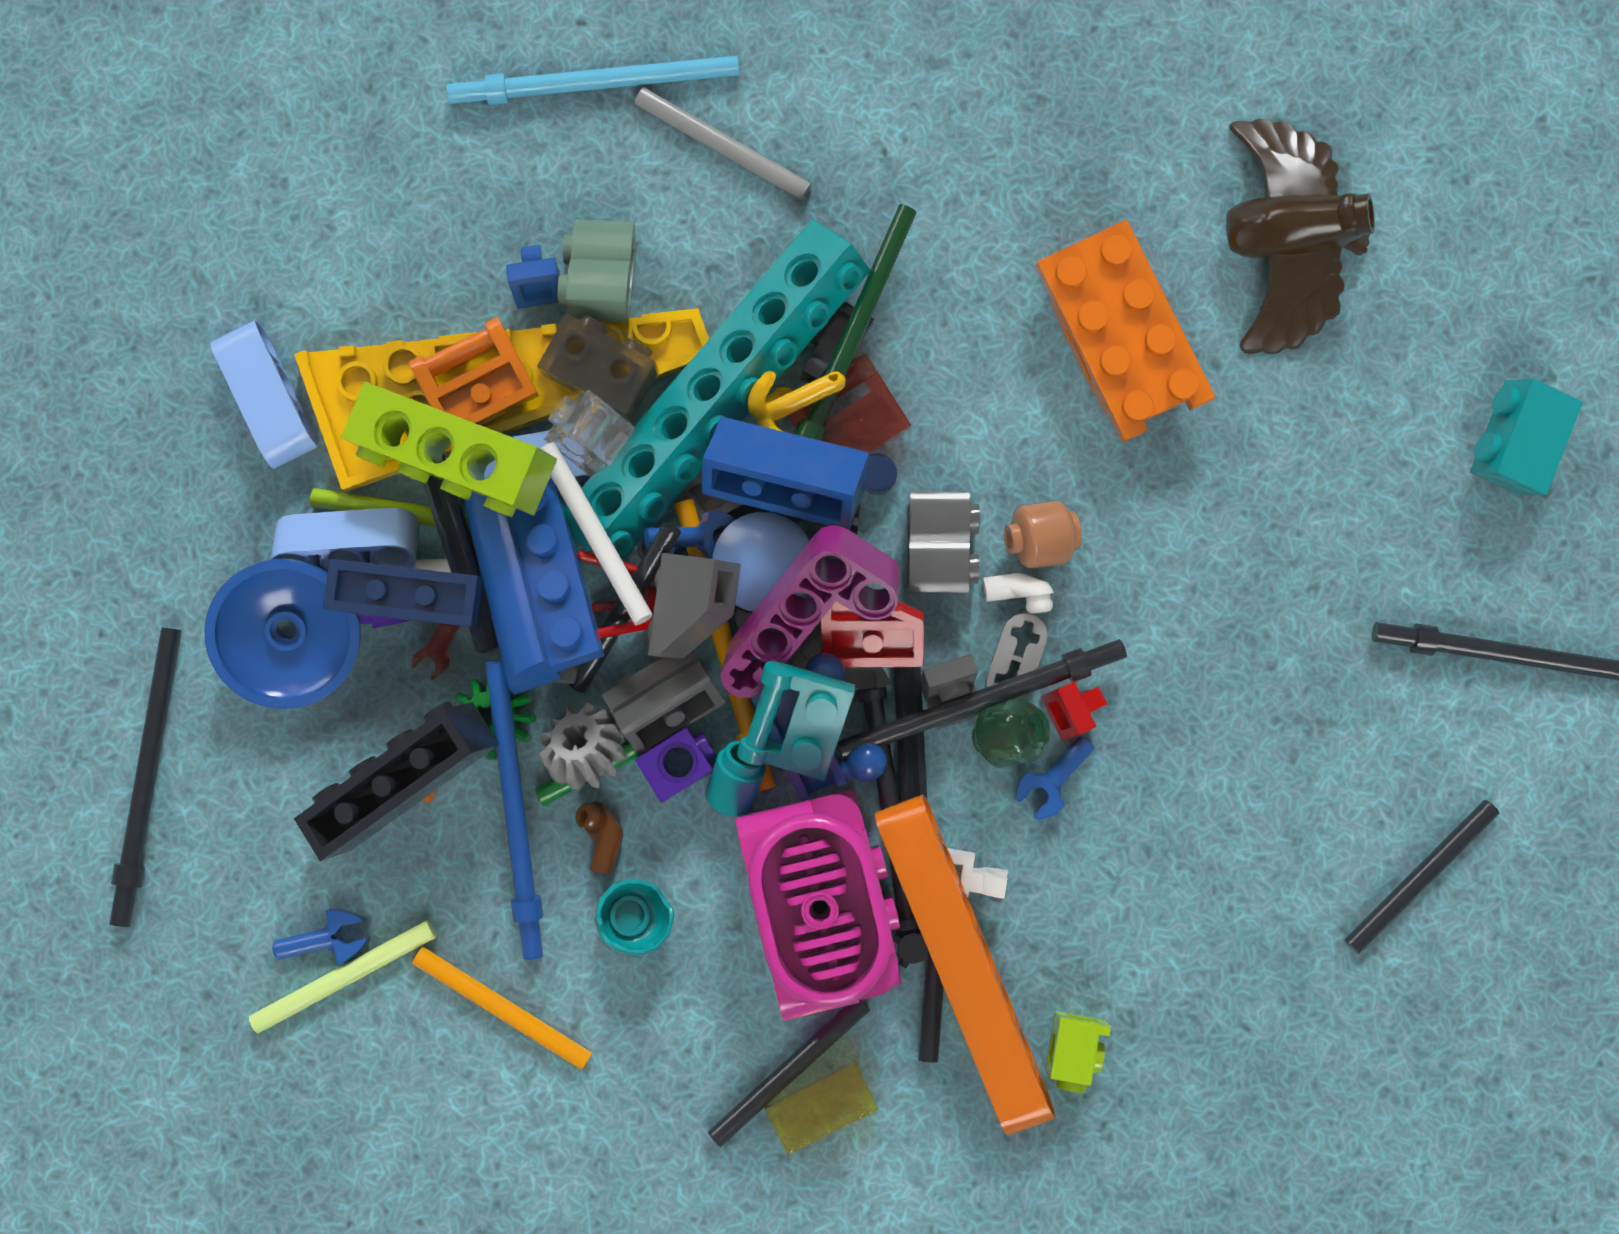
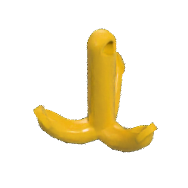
(785, 400)

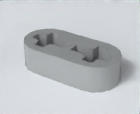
(1006, 646)

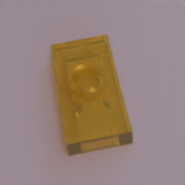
(821, 1108)

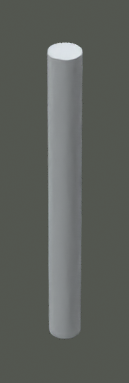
(722, 143)

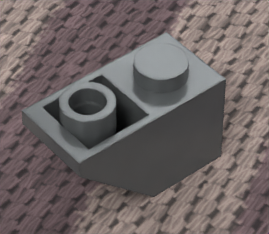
(690, 602)

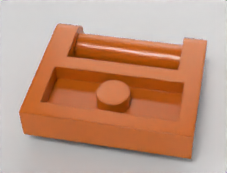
(483, 391)

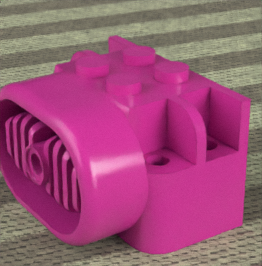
(810, 855)

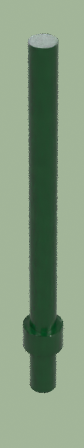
(860, 317)

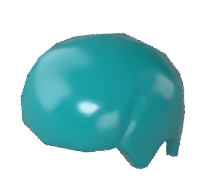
(633, 917)

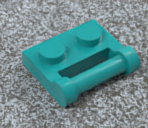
(812, 726)

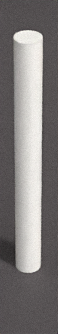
(598, 538)

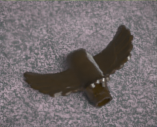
(1299, 230)

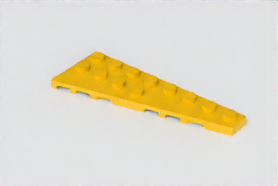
(337, 376)

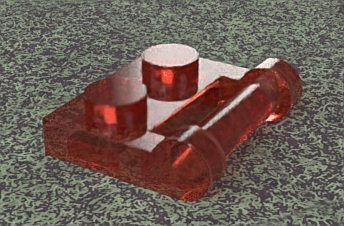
(867, 421)

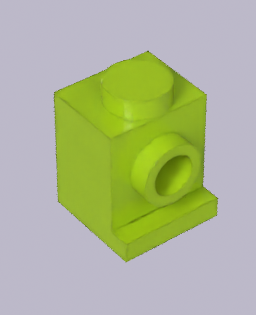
(1075, 1050)

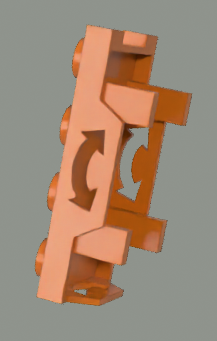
(1123, 329)

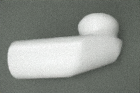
(1018, 586)

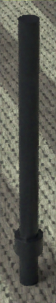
(1428, 640)
(1073, 666)
(129, 873)

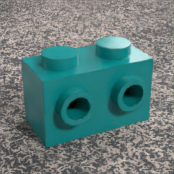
(1525, 436)

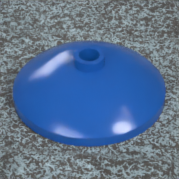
(261, 660)

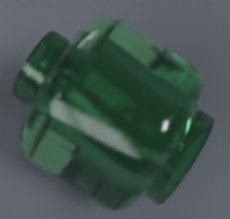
(1011, 733)

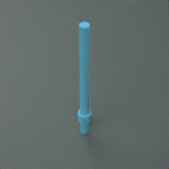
(498, 88)

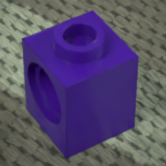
(655, 769)

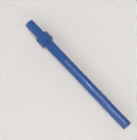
(526, 905)

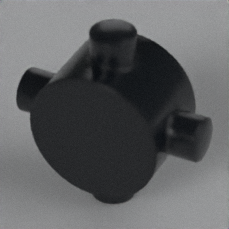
(911, 948)

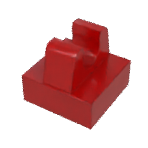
(1072, 709)

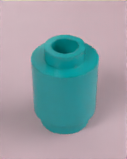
(733, 783)

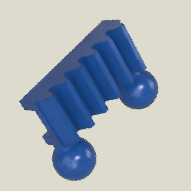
(864, 762)

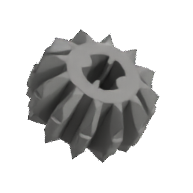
(582, 747)

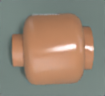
(1043, 534)

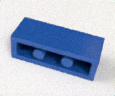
(784, 473)

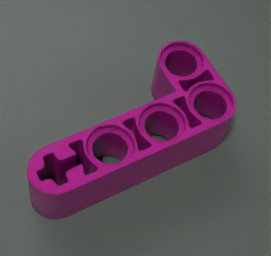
(798, 616)

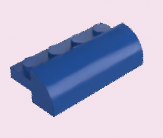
(534, 590)

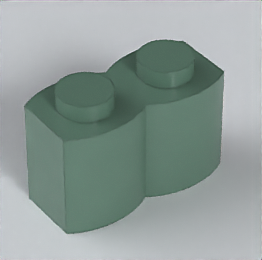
(599, 270)

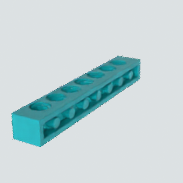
(756, 338)

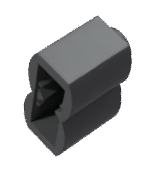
(940, 543)

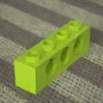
(382, 418)

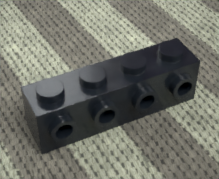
(395, 780)

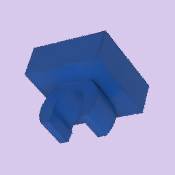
(534, 279)

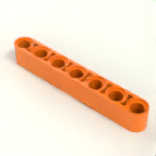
(965, 965)

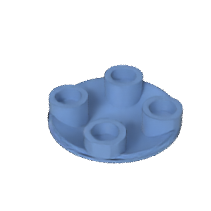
(765, 549)

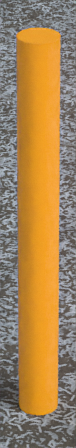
(502, 1008)

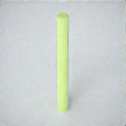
(342, 976)

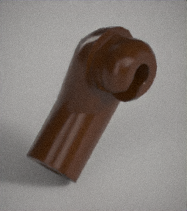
(604, 831)

